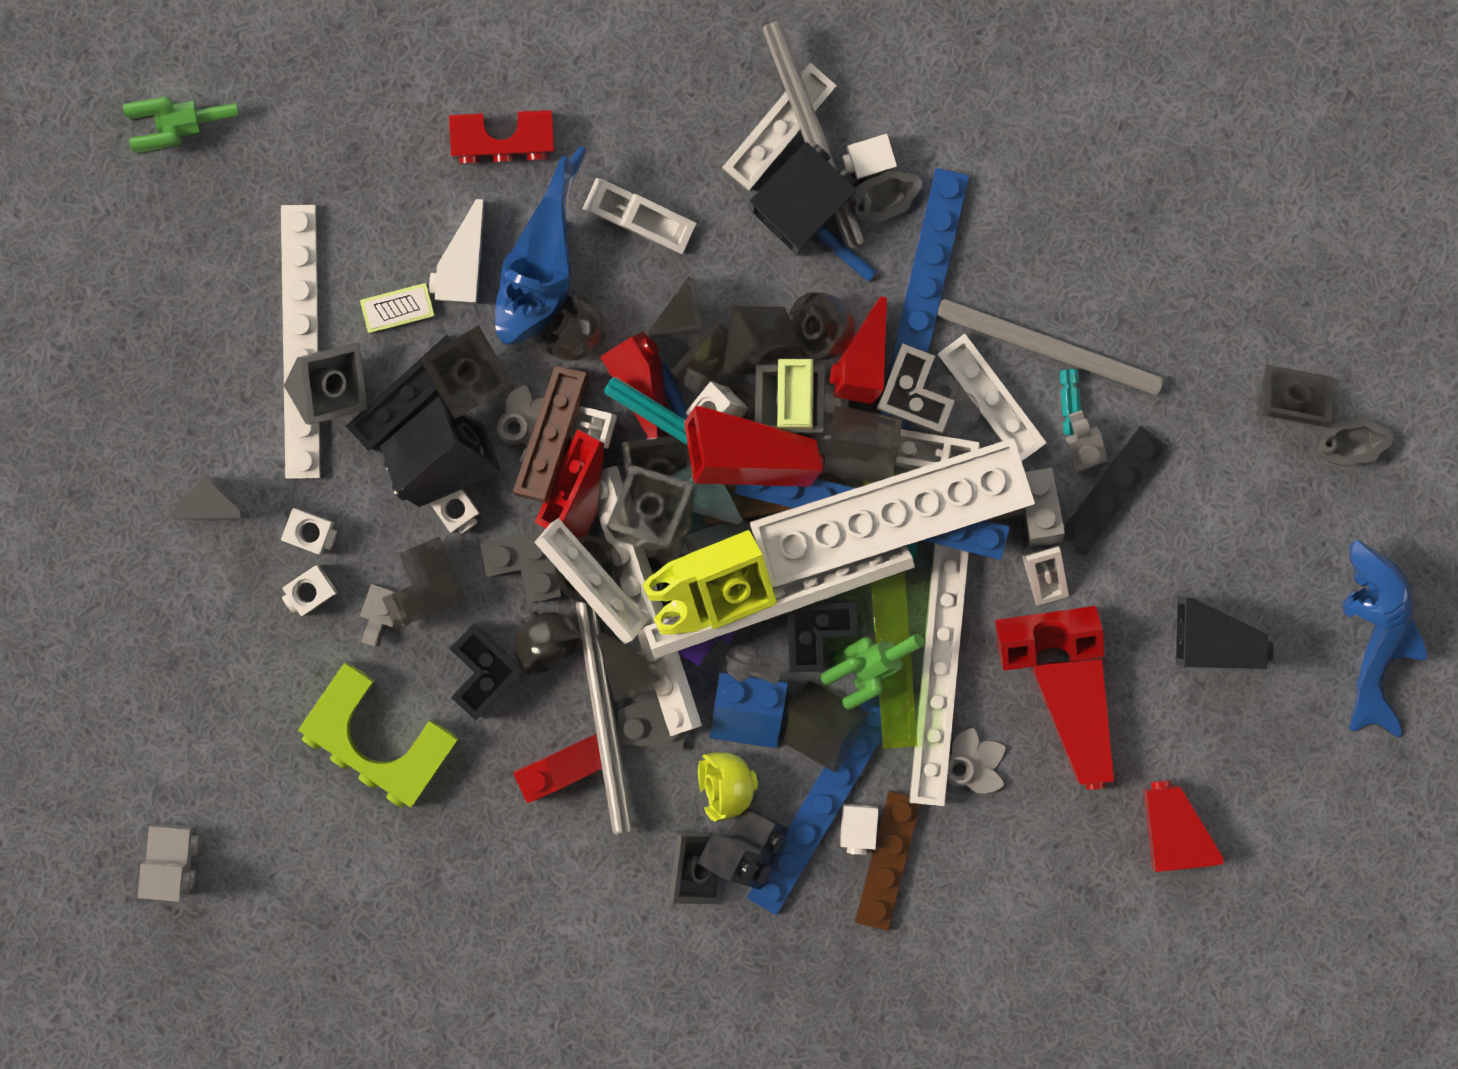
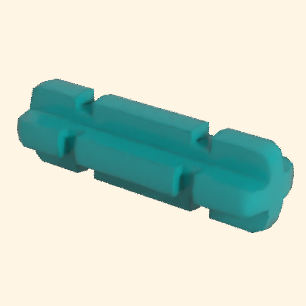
(1069, 397)

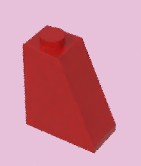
(1175, 830)

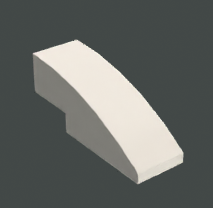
(639, 215)

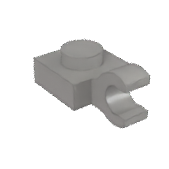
(1086, 444)
(376, 613)

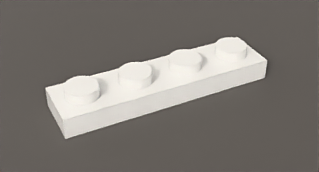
(775, 131)
(992, 397)
(591, 581)

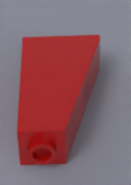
(748, 452)
(1079, 713)

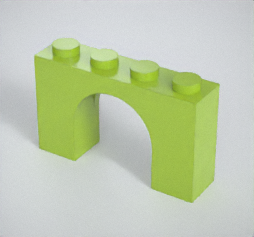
(330, 728)

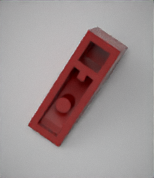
(639, 366)
(861, 366)
(576, 486)
(559, 769)

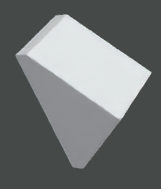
(596, 424)
(1046, 575)

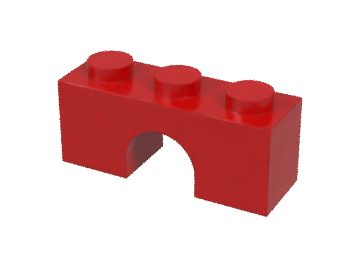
(532, 138)
(1073, 630)

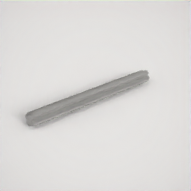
(807, 117)
(1050, 347)
(604, 720)

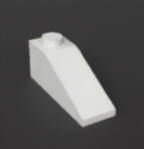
(460, 265)
(923, 449)

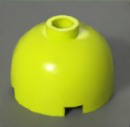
(727, 785)

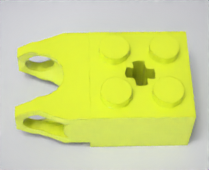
(712, 586)

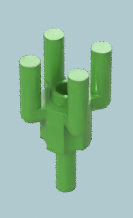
(172, 121)
(870, 664)

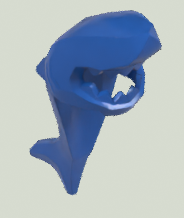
(539, 266)
(1394, 635)

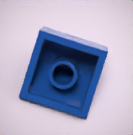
(748, 710)

